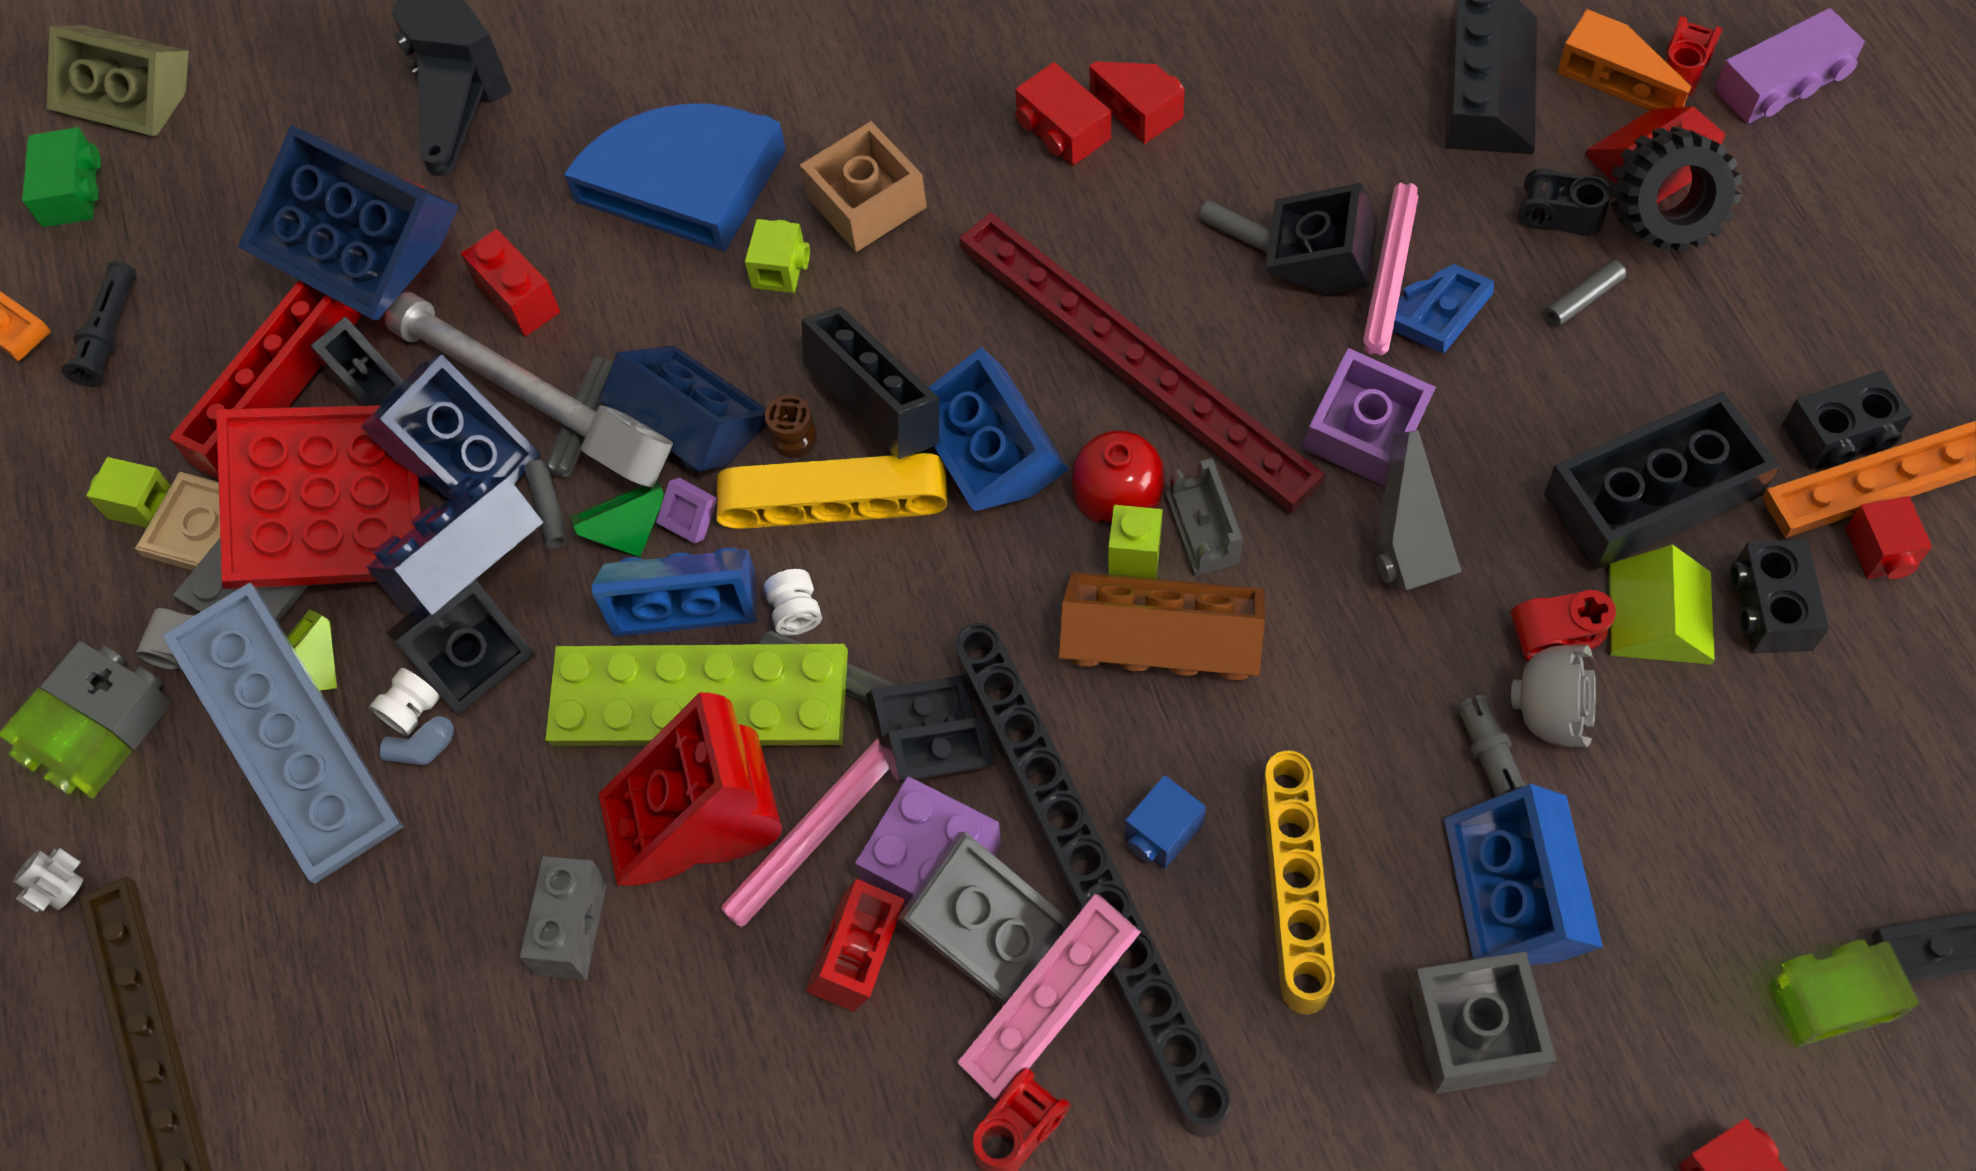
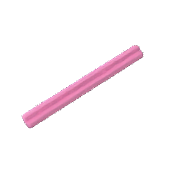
(1390, 269)
(806, 836)

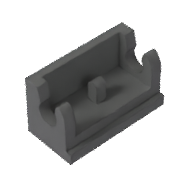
(1205, 519)

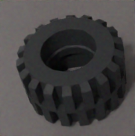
(1703, 207)

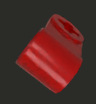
(1691, 50)
(1563, 621)
(1024, 1116)

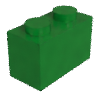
(60, 177)

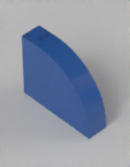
(681, 170)

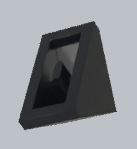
(355, 364)

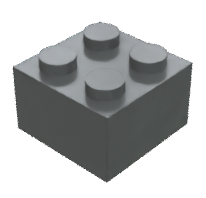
(1481, 1022)

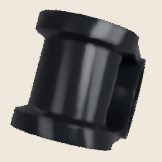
(1568, 203)

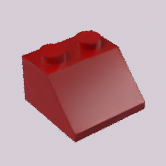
(1608, 151)

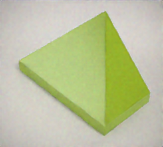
(314, 647)

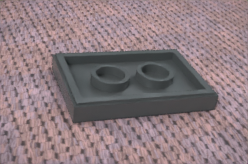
(983, 918)

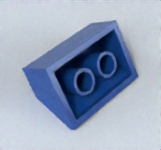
(992, 435)
(677, 592)
(1523, 877)

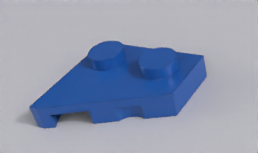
(1441, 307)

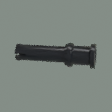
(96, 339)

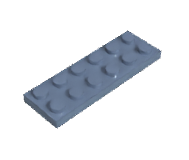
(282, 733)

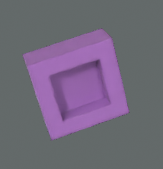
(686, 510)

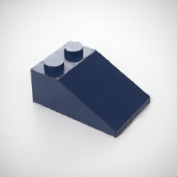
(447, 429)

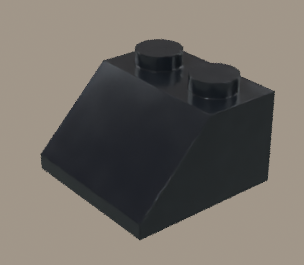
(1323, 239)
(461, 646)

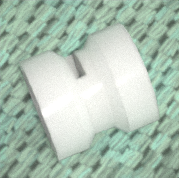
(791, 597)
(404, 702)

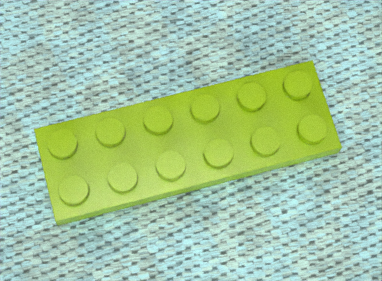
(634, 691)

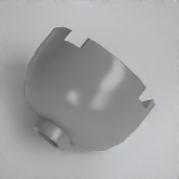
(1557, 695)

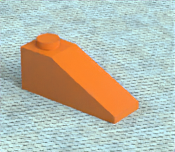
(1620, 64)

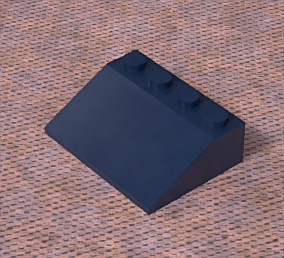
(344, 223)

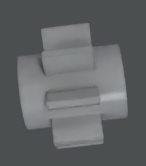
(48, 880)

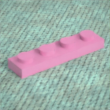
(1049, 996)

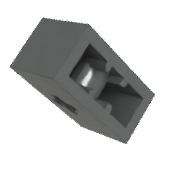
(108, 692)
(564, 918)

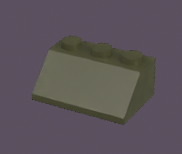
(114, 78)

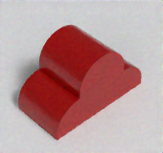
(690, 796)

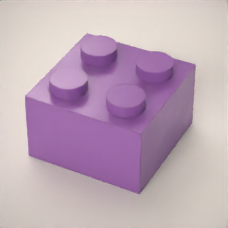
(1363, 412)
(916, 836)

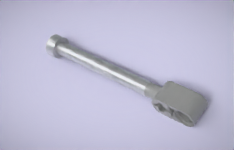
(609, 434)

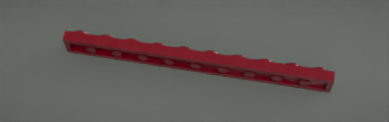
(1143, 363)

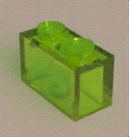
(64, 743)
(1842, 992)

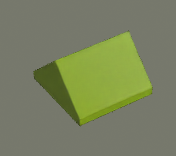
(1661, 607)

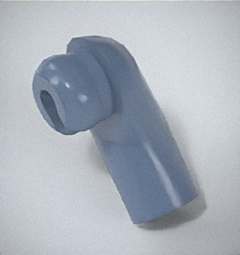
(422, 745)

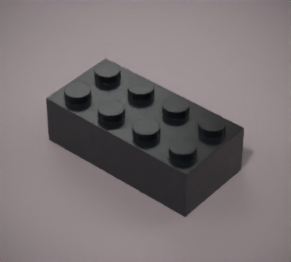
(1660, 480)

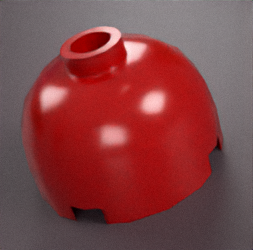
(1117, 471)

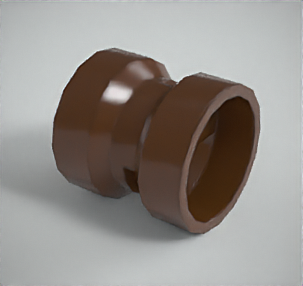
(791, 426)

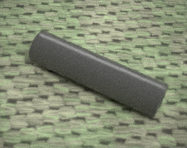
(1235, 225)
(1585, 293)
(546, 504)

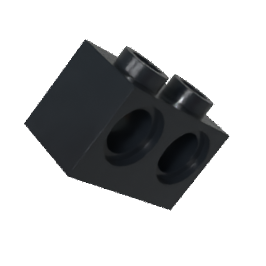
(1856, 413)
(1791, 596)

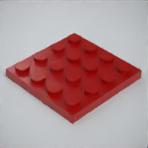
(306, 496)

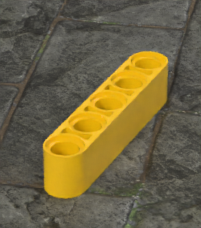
(831, 491)
(1296, 904)

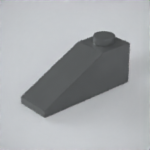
(1412, 526)

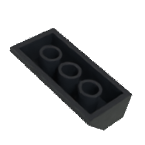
(1492, 77)

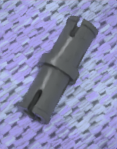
(1490, 745)

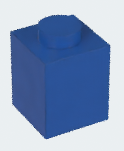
(1163, 823)

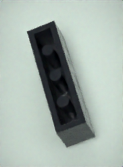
(870, 382)

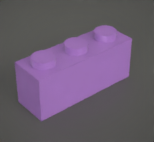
(1789, 66)

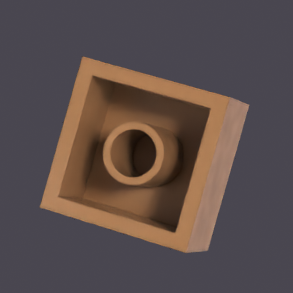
(863, 186)

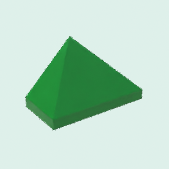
(622, 520)

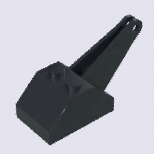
(453, 71)

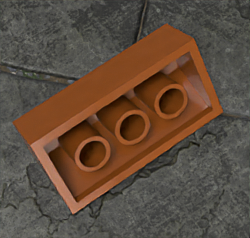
(1163, 625)

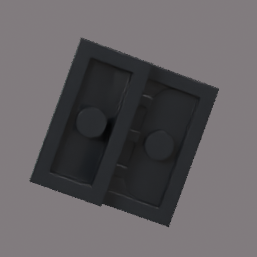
(929, 728)

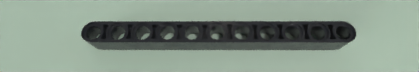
(1080, 843)

